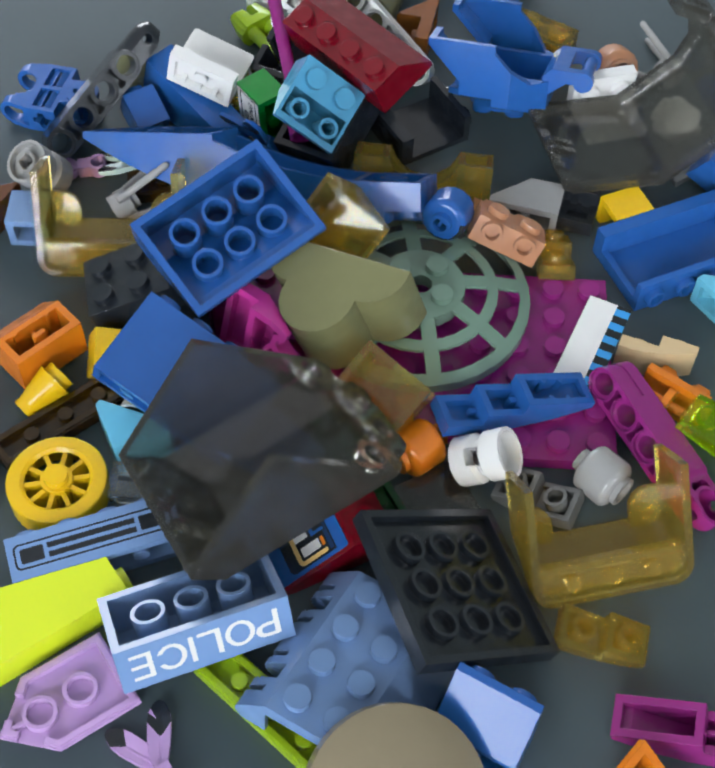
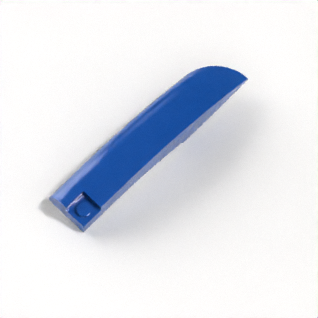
(146, 147)

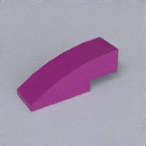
(669, 726)

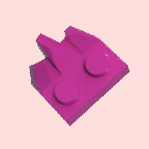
(255, 322)

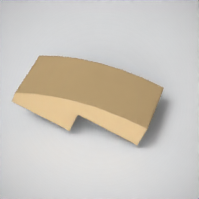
(670, 352)

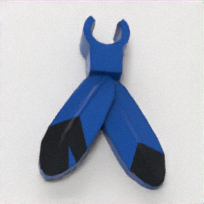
(250, 128)

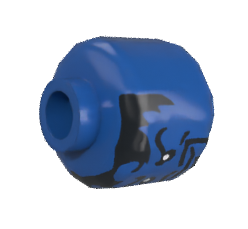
(448, 213)

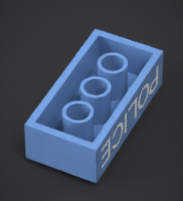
(190, 624)

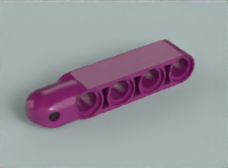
(645, 422)

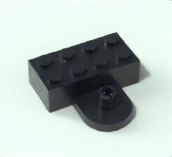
(120, 284)

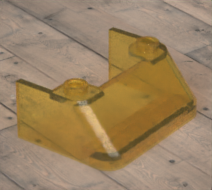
(66, 237)
(612, 557)

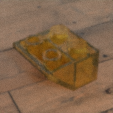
(349, 217)

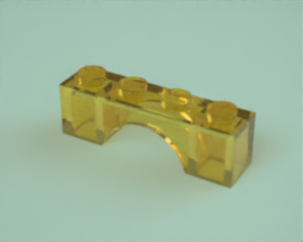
(468, 172)

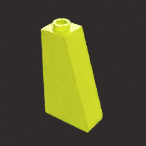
(52, 613)

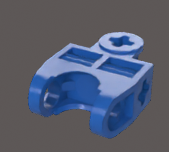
(45, 96)

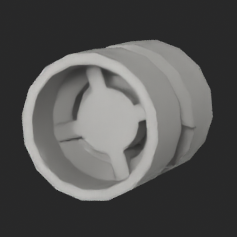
(27, 154)

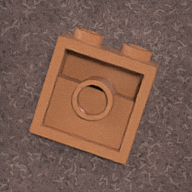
(506, 233)

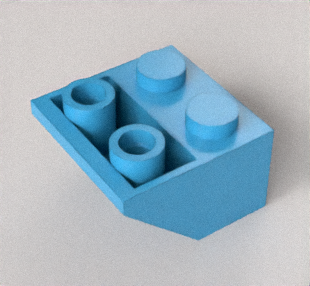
(317, 102)

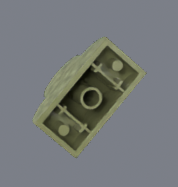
(344, 301)

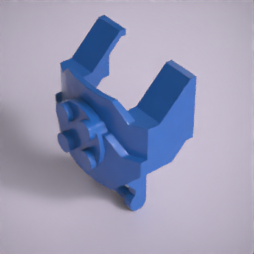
(509, 62)

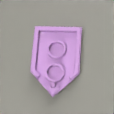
(68, 698)

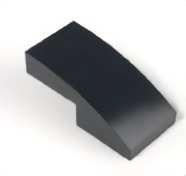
(578, 212)

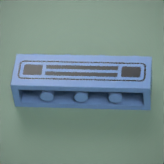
(121, 534)

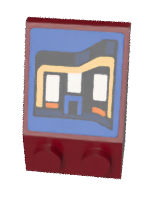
(323, 548)

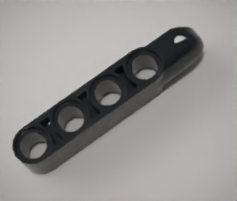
(137, 53)

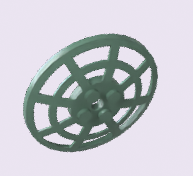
(446, 301)

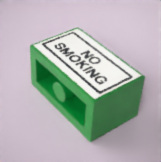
(257, 101)

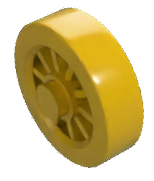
(59, 485)

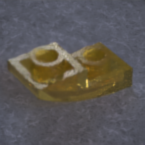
(555, 258)
(602, 639)

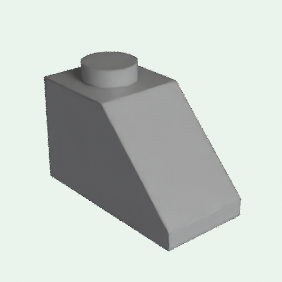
(533, 199)

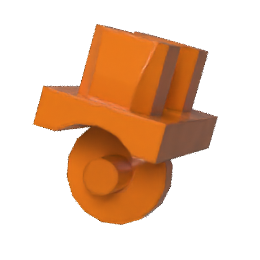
(671, 391)

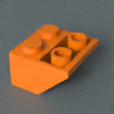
(38, 338)

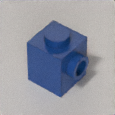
(143, 107)

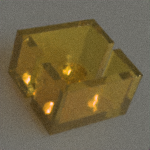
(396, 394)

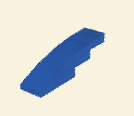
(522, 402)

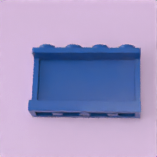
(660, 250)
(148, 349)

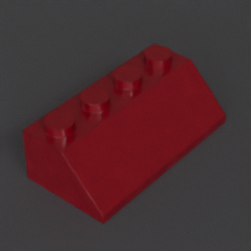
(356, 49)

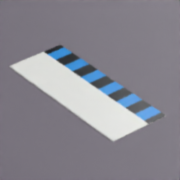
(593, 337)

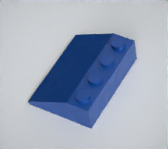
(226, 228)

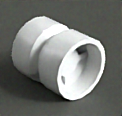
(485, 456)

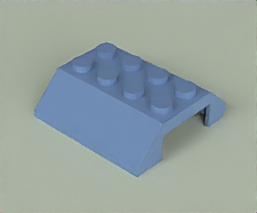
(339, 662)

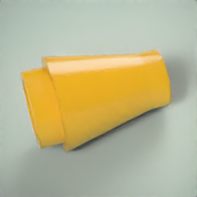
(44, 389)

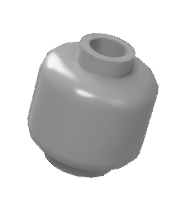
(602, 476)

